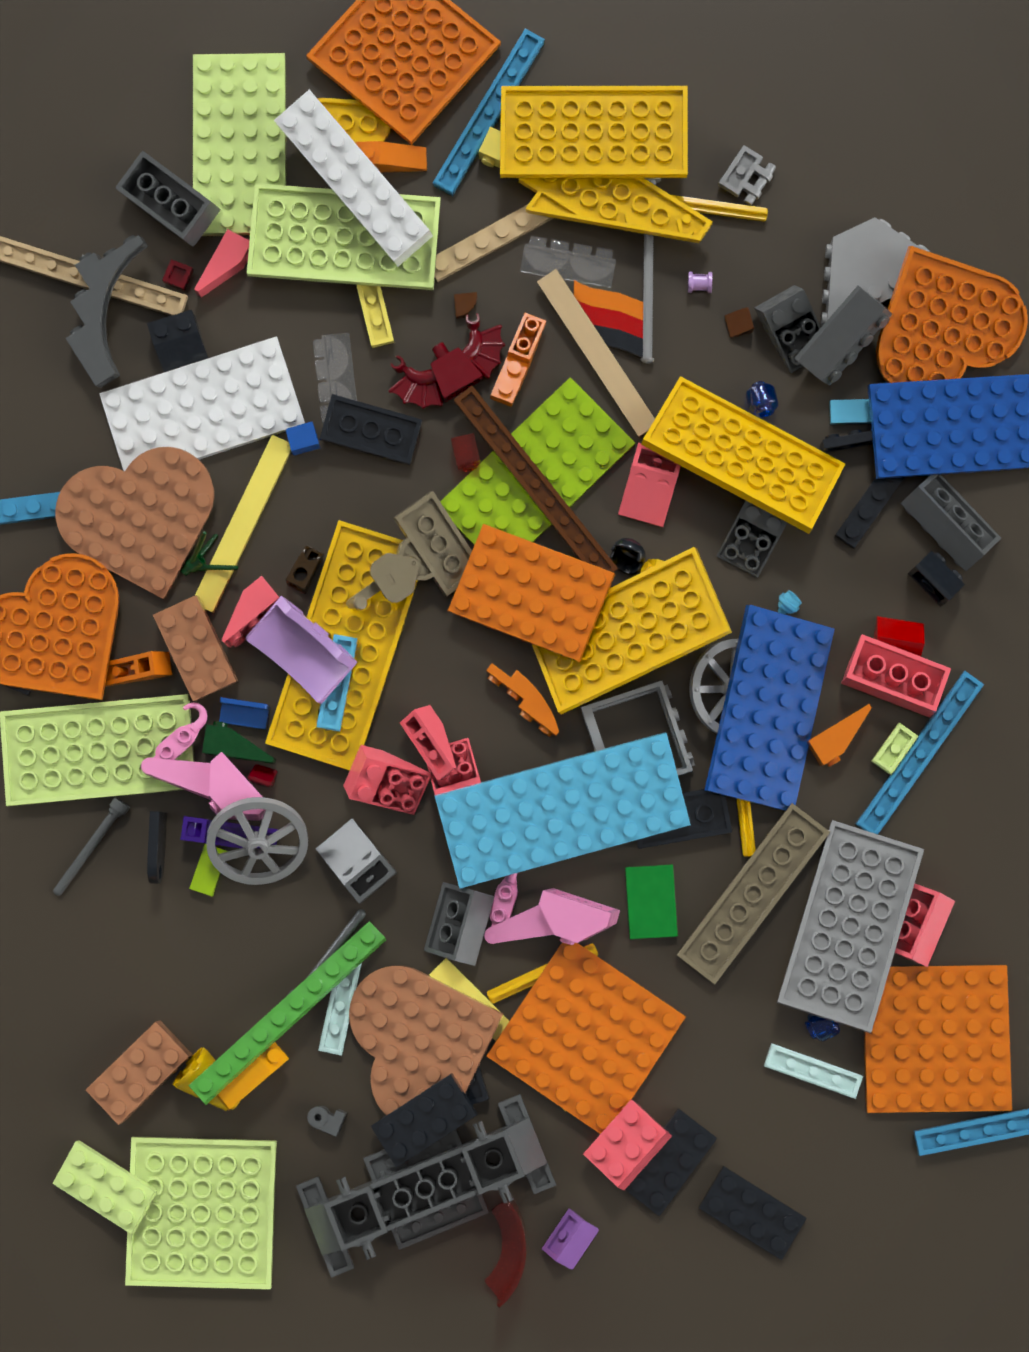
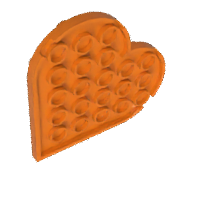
(948, 320)
(60, 628)

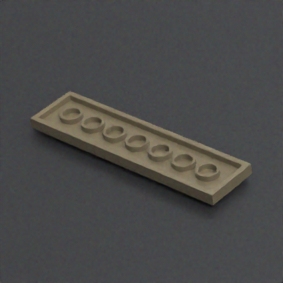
(753, 893)

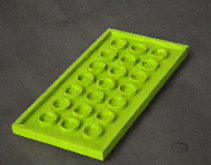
(568, 443)

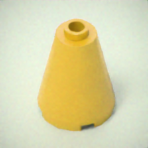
(196, 1066)

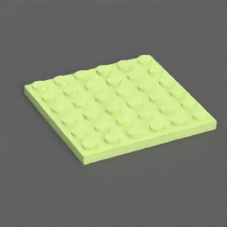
(209, 1214)

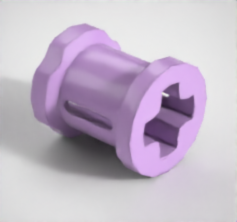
(700, 282)

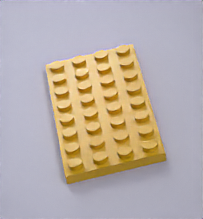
(594, 132)
(743, 454)
(639, 630)

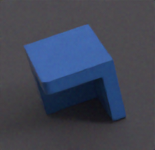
(303, 438)

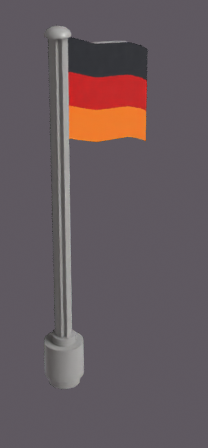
(619, 318)

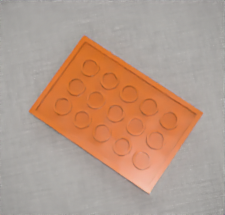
(531, 592)

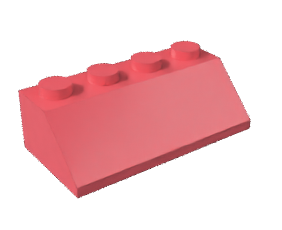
(896, 676)

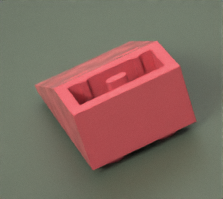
(649, 487)
(251, 607)
(464, 773)
(385, 780)

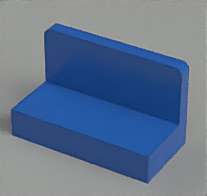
(244, 713)

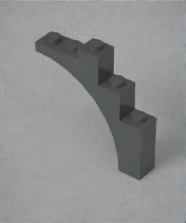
(92, 305)

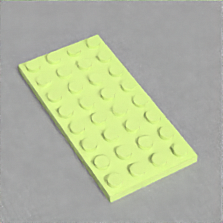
(236, 132)
(318, 239)
(87, 749)

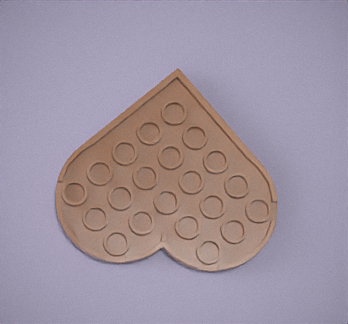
(140, 517)
(418, 1032)

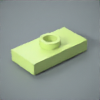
(894, 748)

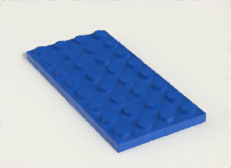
(950, 426)
(769, 708)

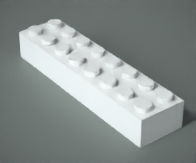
(353, 178)

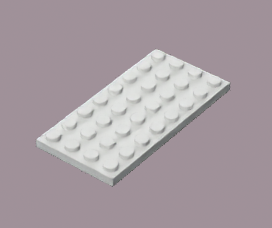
(206, 404)

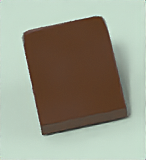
(739, 322)

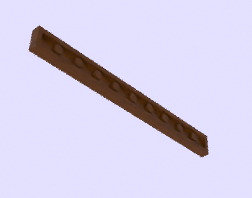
(532, 480)

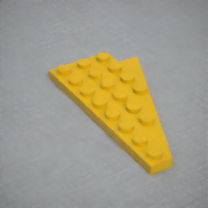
(617, 204)

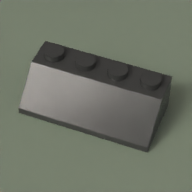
(844, 336)
(950, 521)

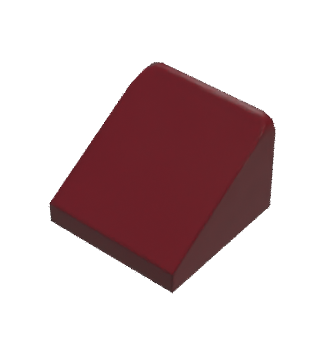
(263, 775)

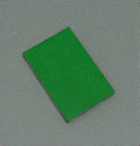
(651, 901)

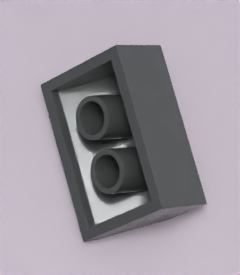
(459, 923)

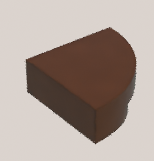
(464, 303)

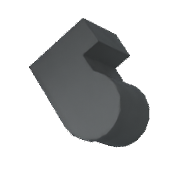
(324, 1120)

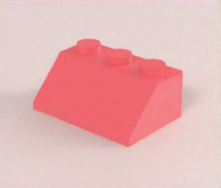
(923, 924)

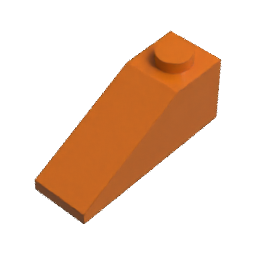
(394, 156)
(138, 668)
(836, 739)

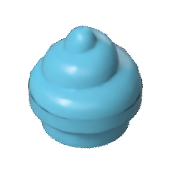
(788, 603)

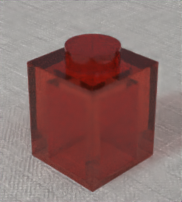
(466, 452)

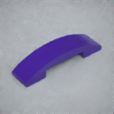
(196, 831)

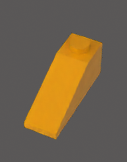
(252, 1076)

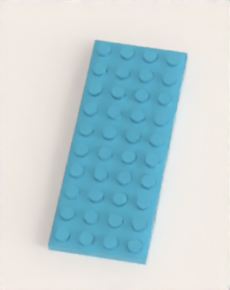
(562, 810)

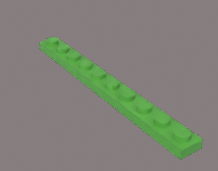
(287, 1013)

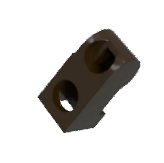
(304, 569)

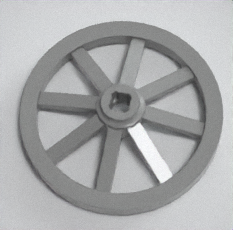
(695, 680)
(257, 839)

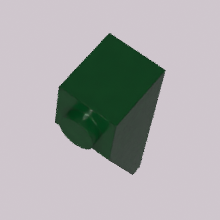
(223, 739)

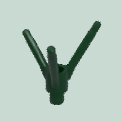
(197, 560)

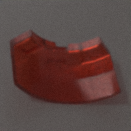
(512, 1259)

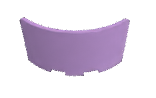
(301, 649)

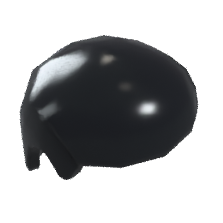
(628, 555)

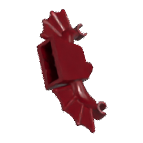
(452, 370)

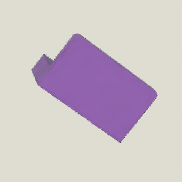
(570, 1239)

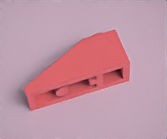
(226, 261)
(430, 740)

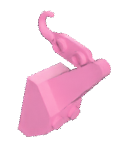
(214, 781)
(557, 914)

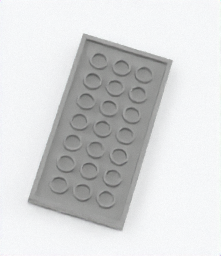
(850, 926)

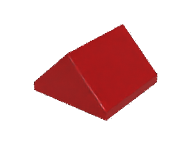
(900, 634)

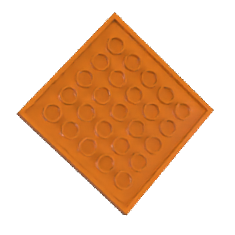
(404, 58)
(586, 1036)
(940, 1041)

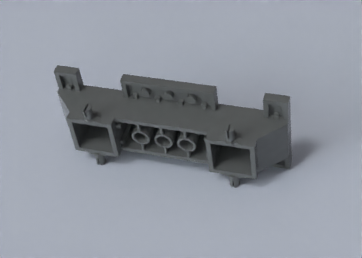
(427, 1191)

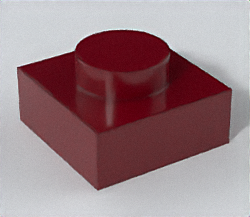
(177, 275)

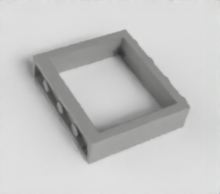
(670, 714)

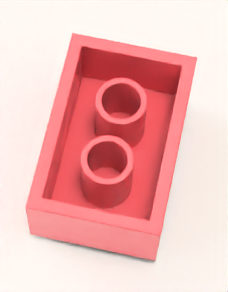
(627, 1145)

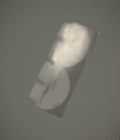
(571, 265)
(335, 368)

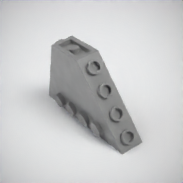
(864, 257)

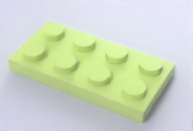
(105, 1187)

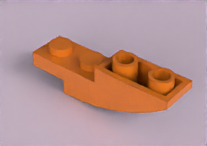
(518, 359)
(533, 704)

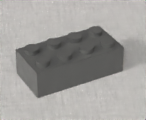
(168, 198)

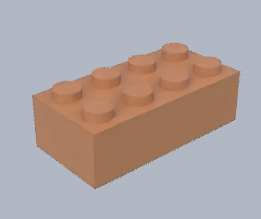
(195, 648)
(139, 1072)

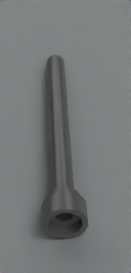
(116, 810)
(342, 938)

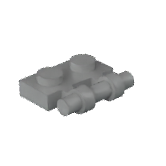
(740, 172)

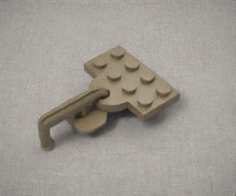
(429, 551)

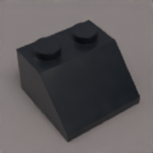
(177, 340)
(937, 578)

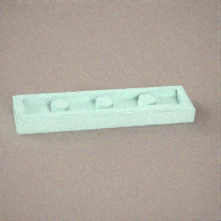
(337, 1014)
(813, 1071)

